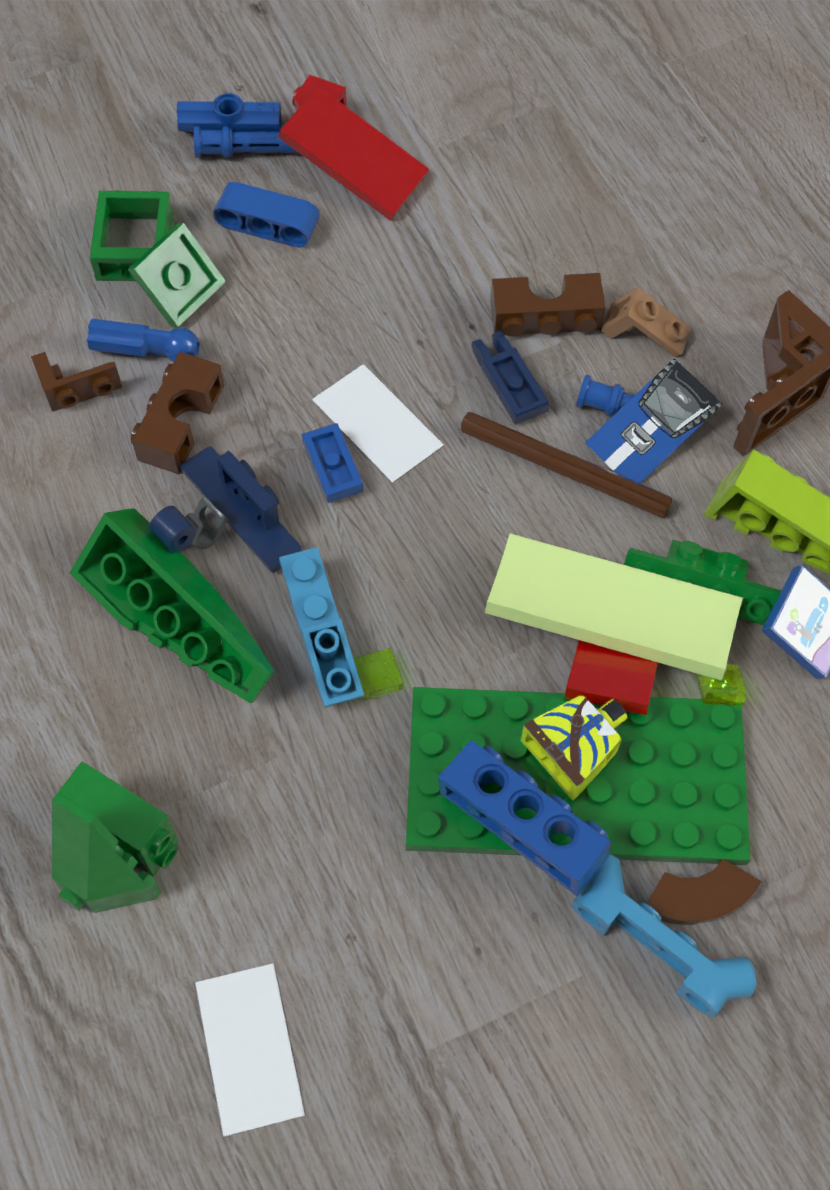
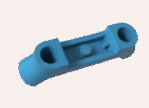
(706, 981)

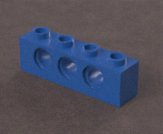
(568, 864)

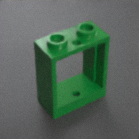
(114, 262)
(133, 821)

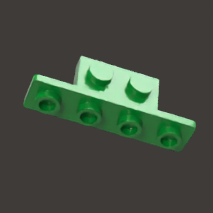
(712, 570)

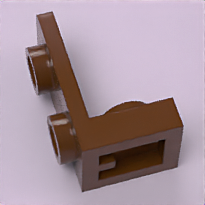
(75, 388)

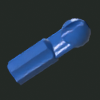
(140, 339)

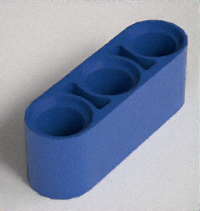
(266, 214)

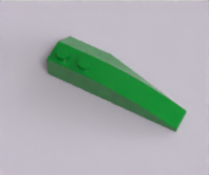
(169, 602)

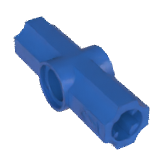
(229, 111)

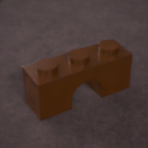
(520, 312)
(186, 386)

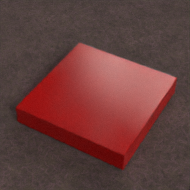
(611, 674)

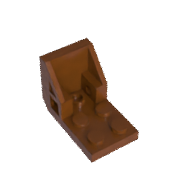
(795, 372)

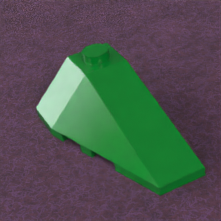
(91, 864)

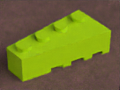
(777, 506)

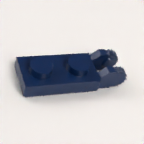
(511, 379)

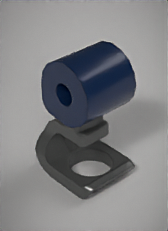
(180, 531)

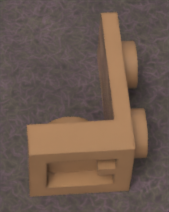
(650, 317)

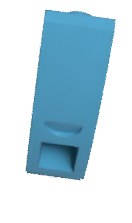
(320, 627)

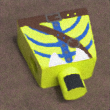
(575, 741)

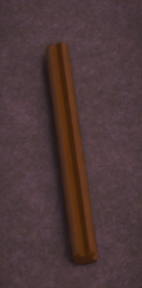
(566, 464)

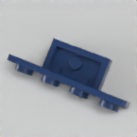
(245, 503)

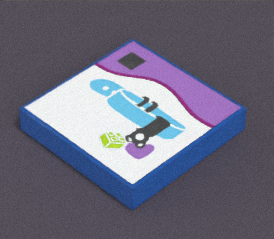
(802, 621)

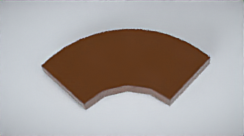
(703, 897)

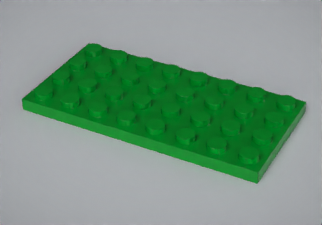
(661, 798)

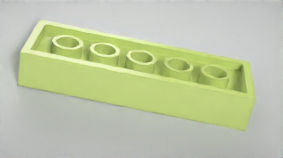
(615, 606)

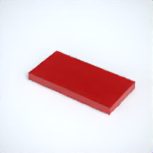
(353, 152)

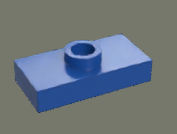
(332, 463)

